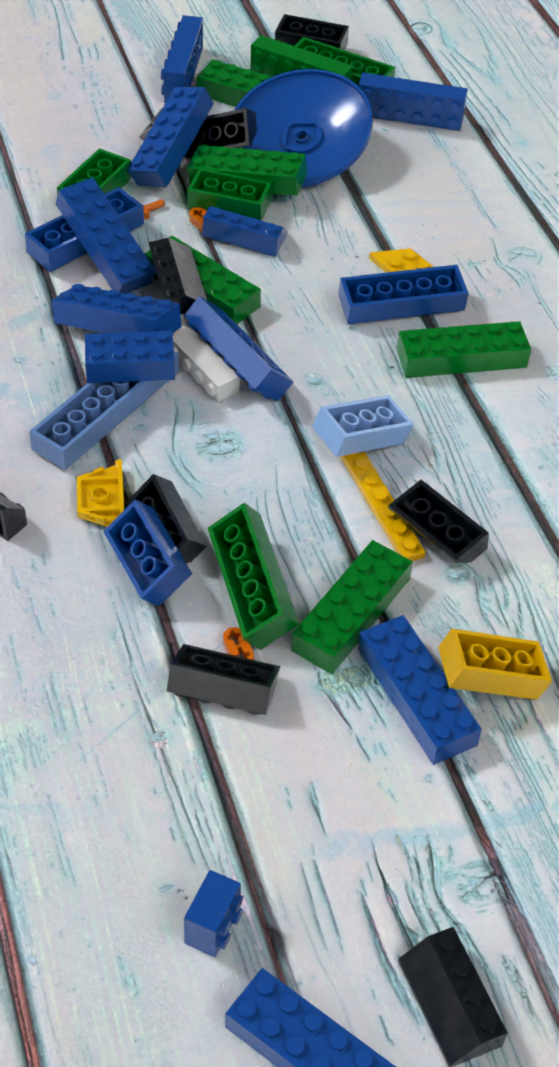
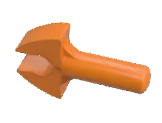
(152, 206)

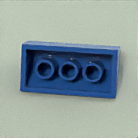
(243, 231)

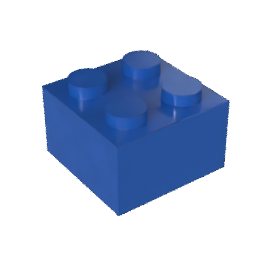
(213, 913)

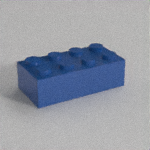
(129, 356)
(147, 553)

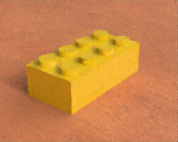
(494, 664)

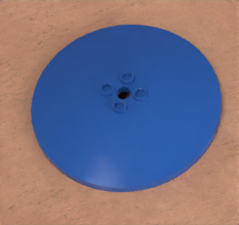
(313, 105)

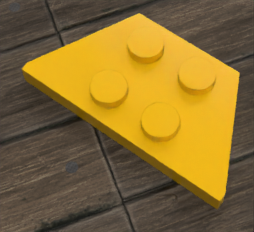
(398, 260)
(101, 494)

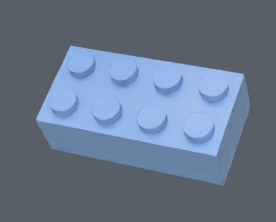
(362, 425)

